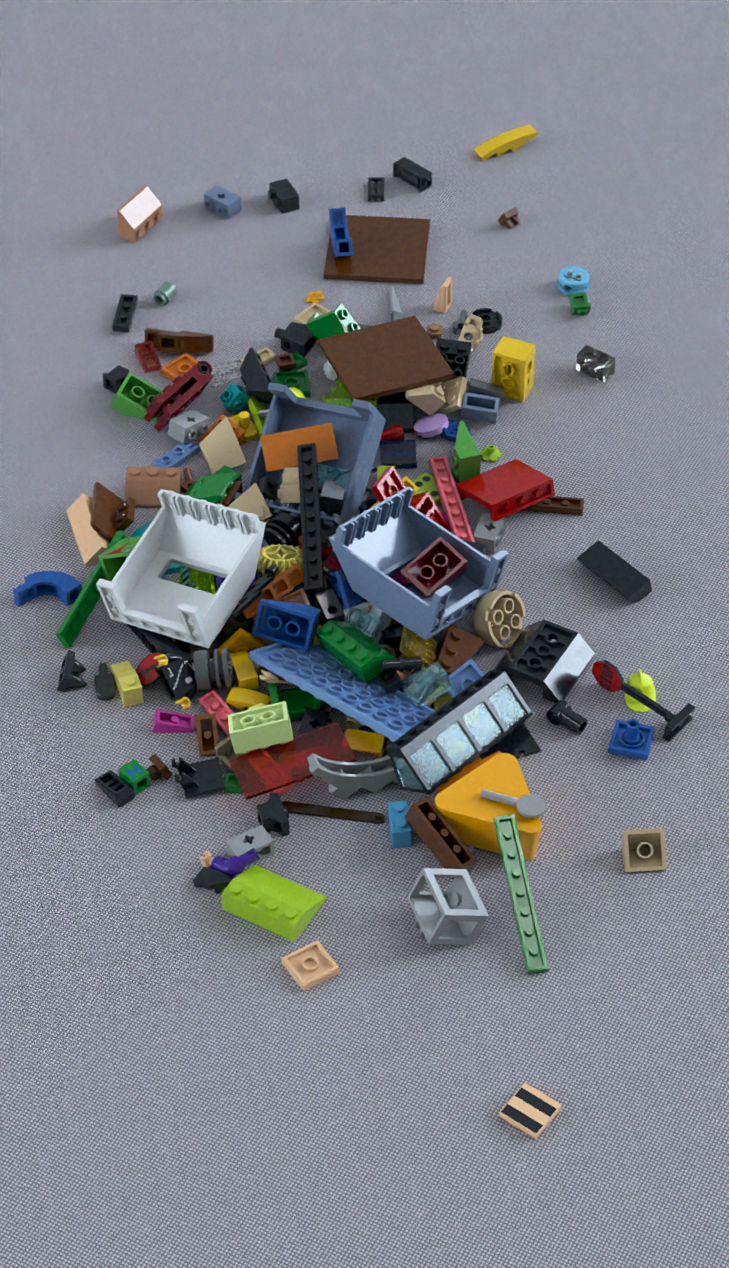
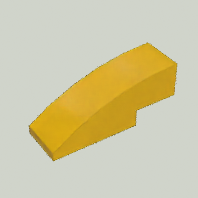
(244, 670)

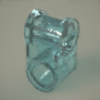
(364, 622)

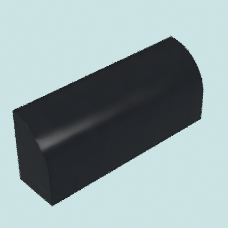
(616, 572)

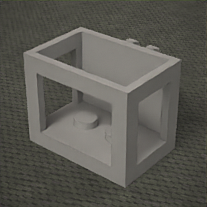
(447, 916)

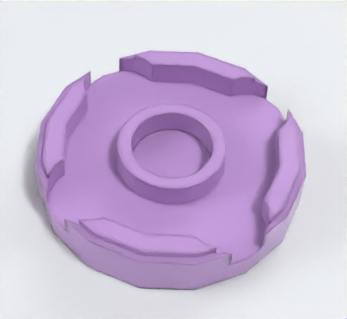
(431, 425)

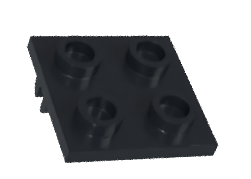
(199, 777)

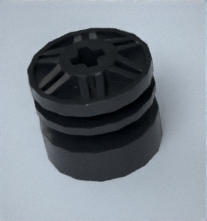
(282, 530)

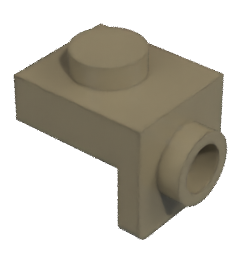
(225, 752)

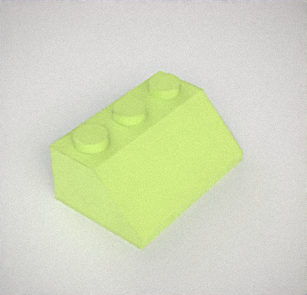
(260, 727)

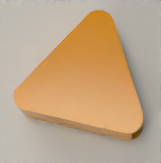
(473, 815)

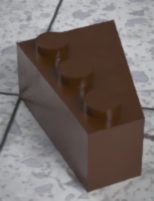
(457, 649)

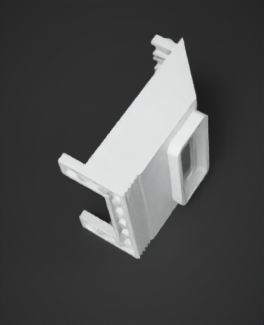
(196, 537)

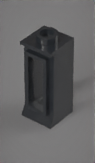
(412, 173)

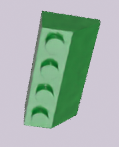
(352, 648)

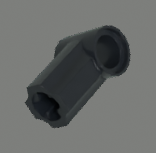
(562, 714)

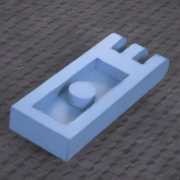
(177, 455)

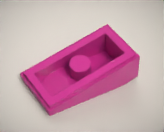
(172, 722)

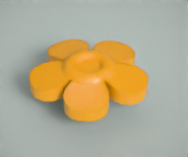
(315, 297)

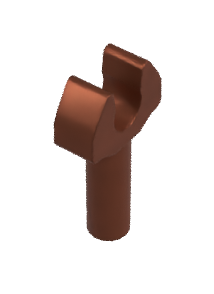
(189, 480)

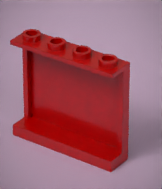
(507, 488)

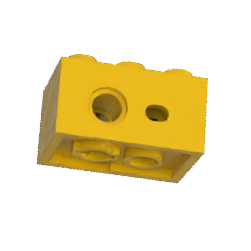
(514, 367)

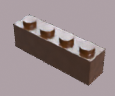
(439, 836)

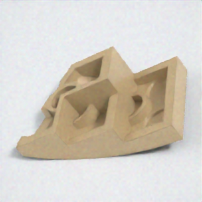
(222, 448)

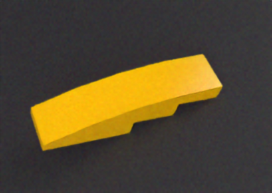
(508, 140)

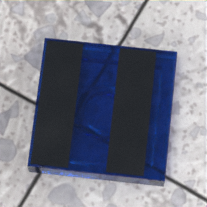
(398, 453)

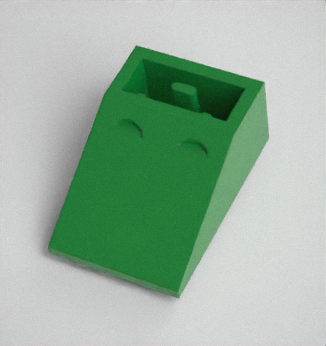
(211, 487)

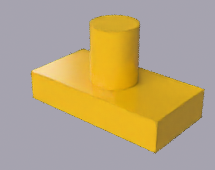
(243, 421)

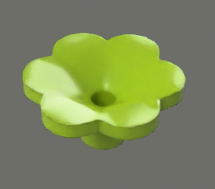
(491, 453)

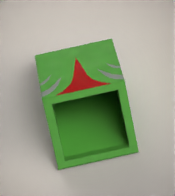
(116, 555)

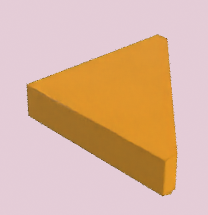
(241, 641)

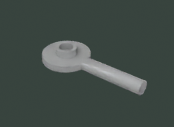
(528, 805)

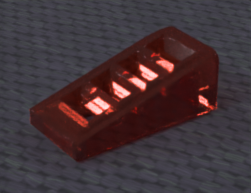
(144, 347)

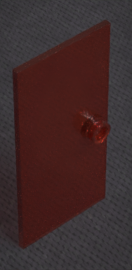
(288, 763)

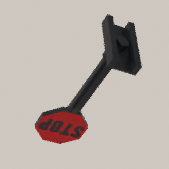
(610, 679)

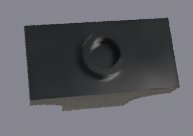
(273, 815)

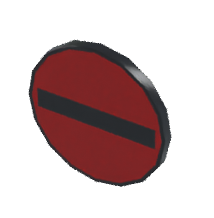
(146, 671)

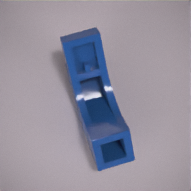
(339, 232)
(48, 583)

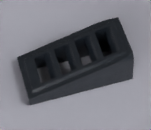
(117, 789)

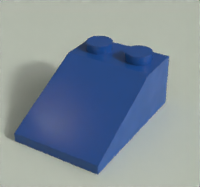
(343, 591)
(287, 623)

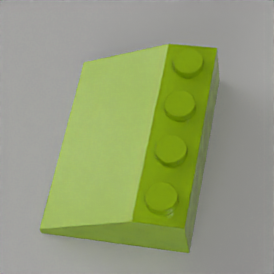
(272, 902)

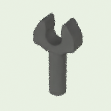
(459, 324)

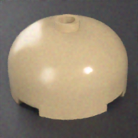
(497, 615)

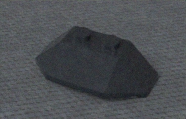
(256, 377)

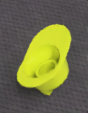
(645, 685)

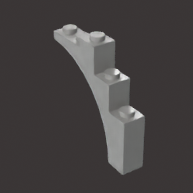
(348, 777)

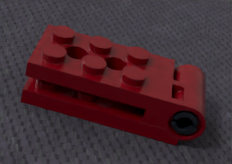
(182, 393)

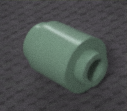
(165, 293)

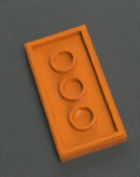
(281, 447)

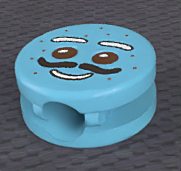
(573, 280)

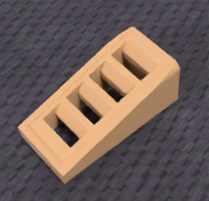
(444, 297)

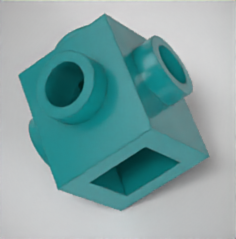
(234, 398)

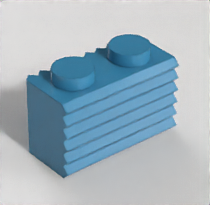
(399, 826)

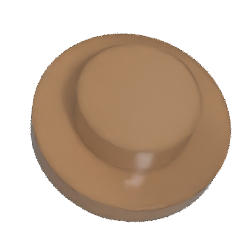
(434, 331)

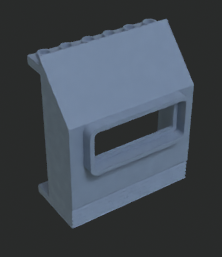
(356, 437)
(386, 541)

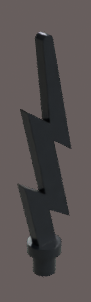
(256, 589)

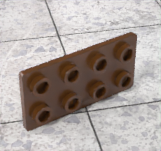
(110, 512)

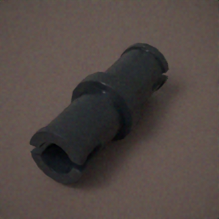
(401, 664)

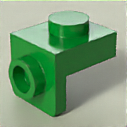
(579, 304)

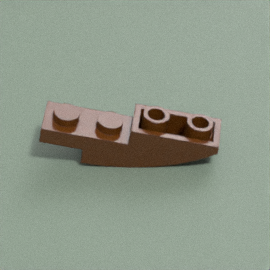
(180, 341)

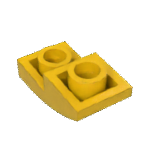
(244, 697)

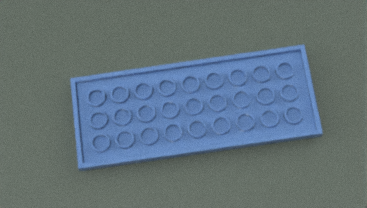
(342, 689)

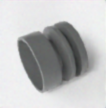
(213, 669)

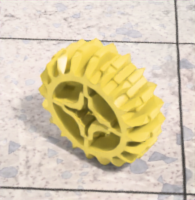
(280, 555)

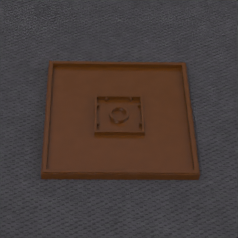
(382, 250)
(385, 359)

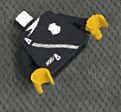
(177, 677)

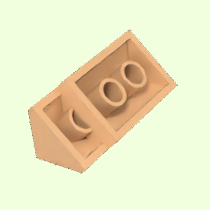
(89, 541)

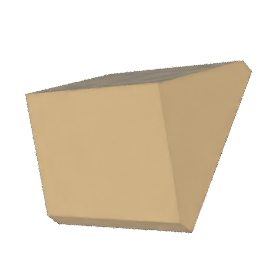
(644, 850)

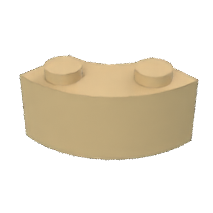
(289, 488)

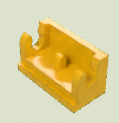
(366, 741)

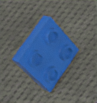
(631, 739)

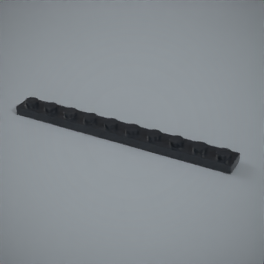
(310, 519)

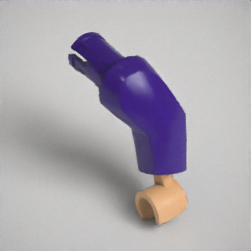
(231, 866)

